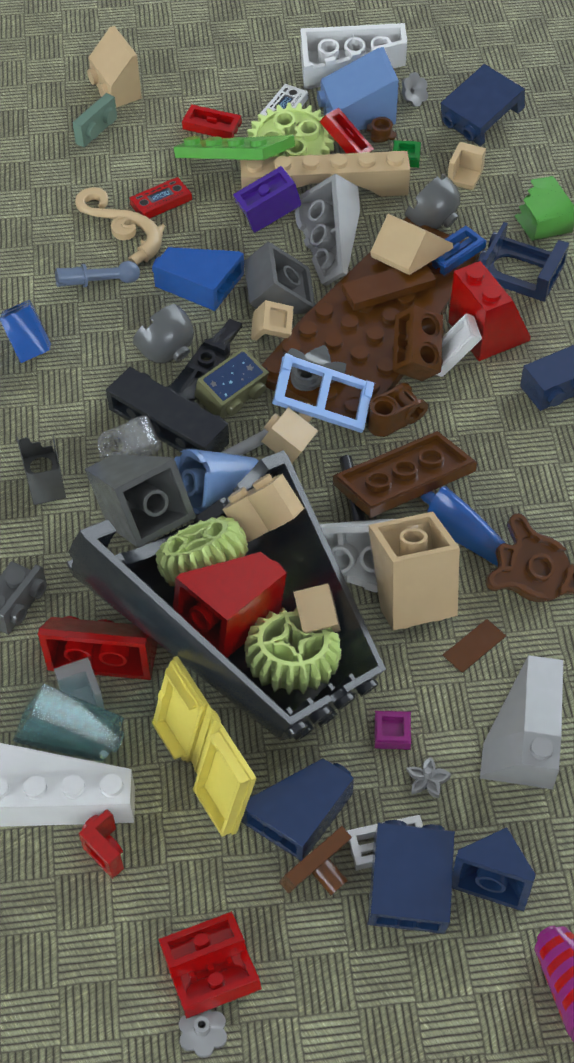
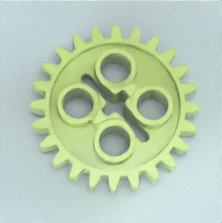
(308, 132)

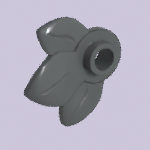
(308, 381)

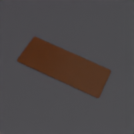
(474, 645)

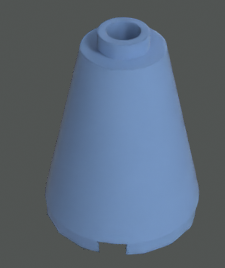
(211, 475)

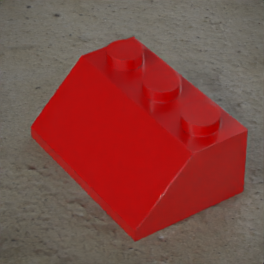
(110, 646)

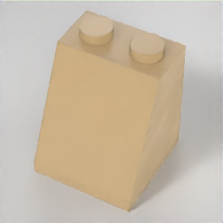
(415, 570)

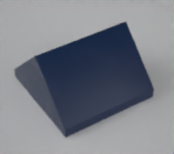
(494, 871)

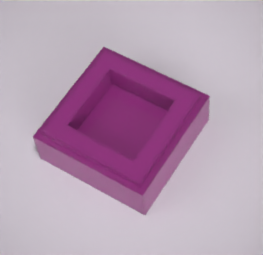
(392, 730)

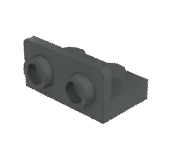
(17, 592)

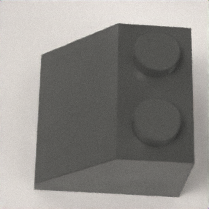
(278, 279)

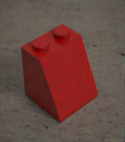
(495, 312)
(229, 598)

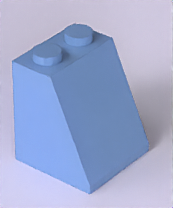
(362, 90)

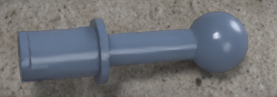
(127, 272)

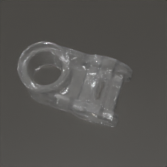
(132, 438)

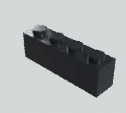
(173, 417)

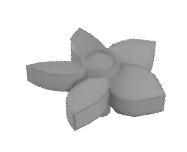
(428, 778)

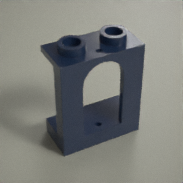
(551, 262)

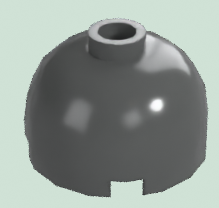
(436, 204)
(167, 336)

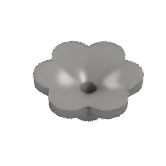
(414, 89)
(203, 1039)

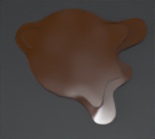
(532, 565)

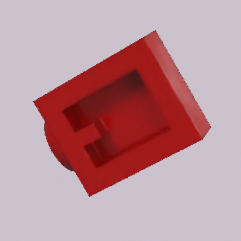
(100, 845)

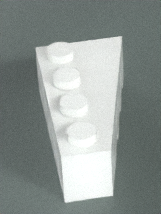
(332, 48)
(60, 789)

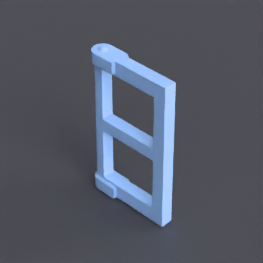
(319, 411)

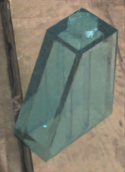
(69, 725)

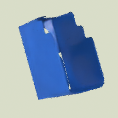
(25, 331)

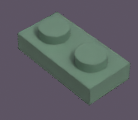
(95, 120)

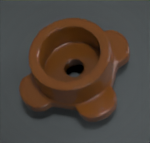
(381, 130)

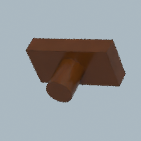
(320, 865)

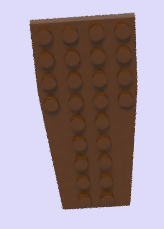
(358, 337)

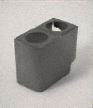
(46, 485)

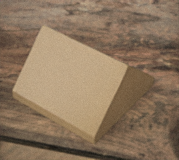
(407, 245)

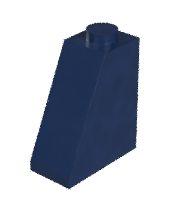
(300, 806)

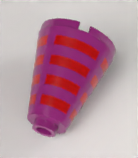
(556, 958)

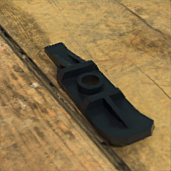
(216, 349)

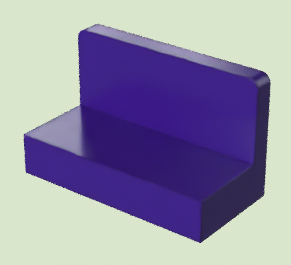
(268, 198)

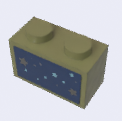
(231, 384)

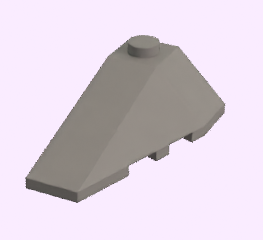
(329, 225)
(528, 729)

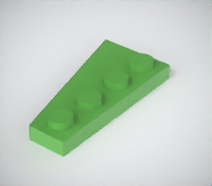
(234, 148)

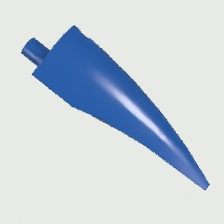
(464, 523)

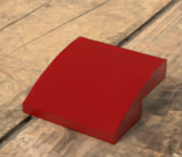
(209, 964)

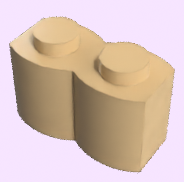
(263, 507)

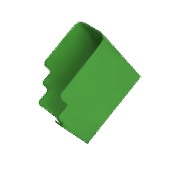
(546, 210)

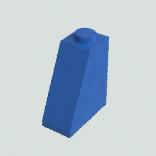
(199, 274)

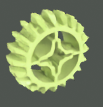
(201, 546)
(289, 657)

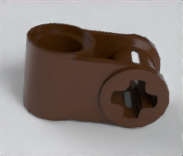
(394, 410)

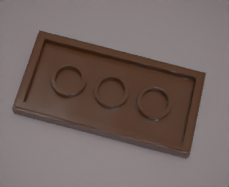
(404, 473)

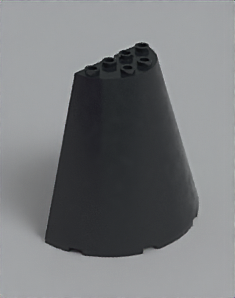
(140, 593)

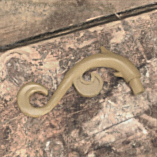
(123, 224)

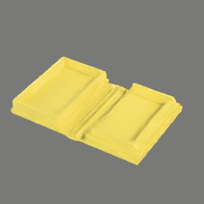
(197, 735)

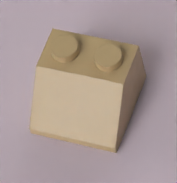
(115, 68)

